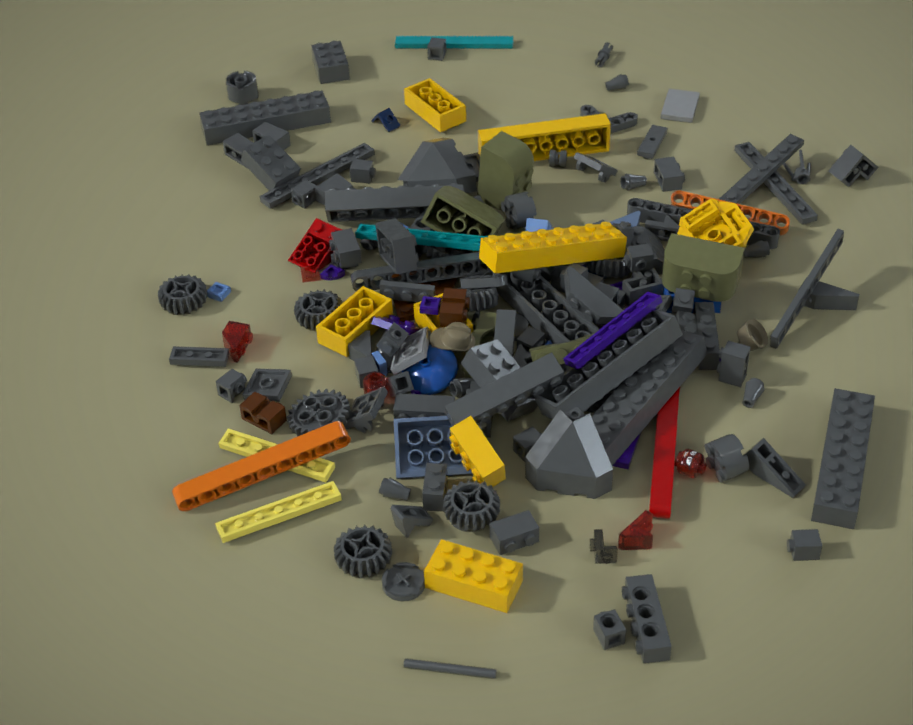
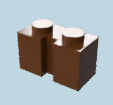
(454, 306)
(263, 413)

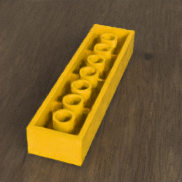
(574, 135)
(552, 247)

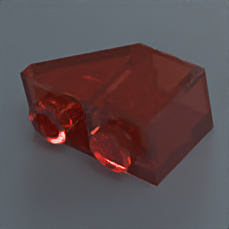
(236, 338)

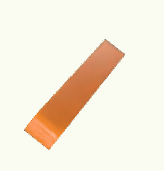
(755, 213)

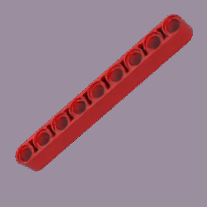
(664, 458)

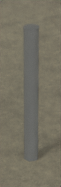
(450, 668)

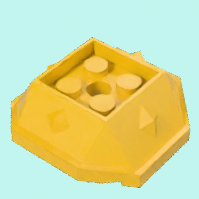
(717, 223)

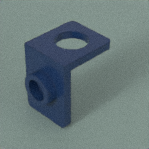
(388, 119)

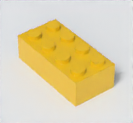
(435, 105)
(353, 319)
(473, 575)

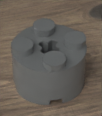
(242, 87)
(517, 210)
(726, 457)

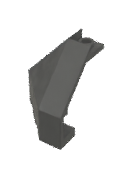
(439, 163)
(570, 457)

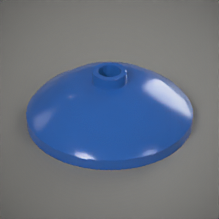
(436, 373)

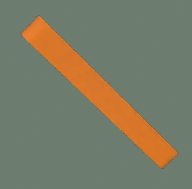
(260, 466)

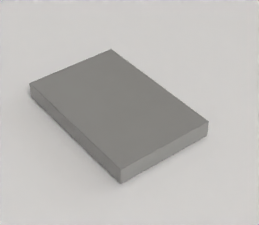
(680, 105)
(411, 351)

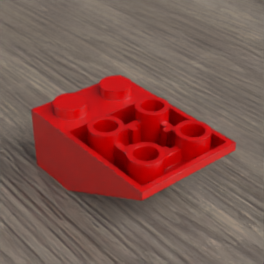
(314, 246)

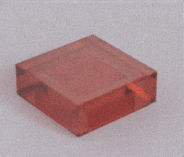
(308, 276)

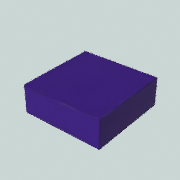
(430, 305)

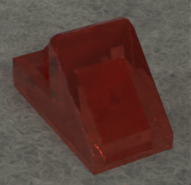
(637, 534)

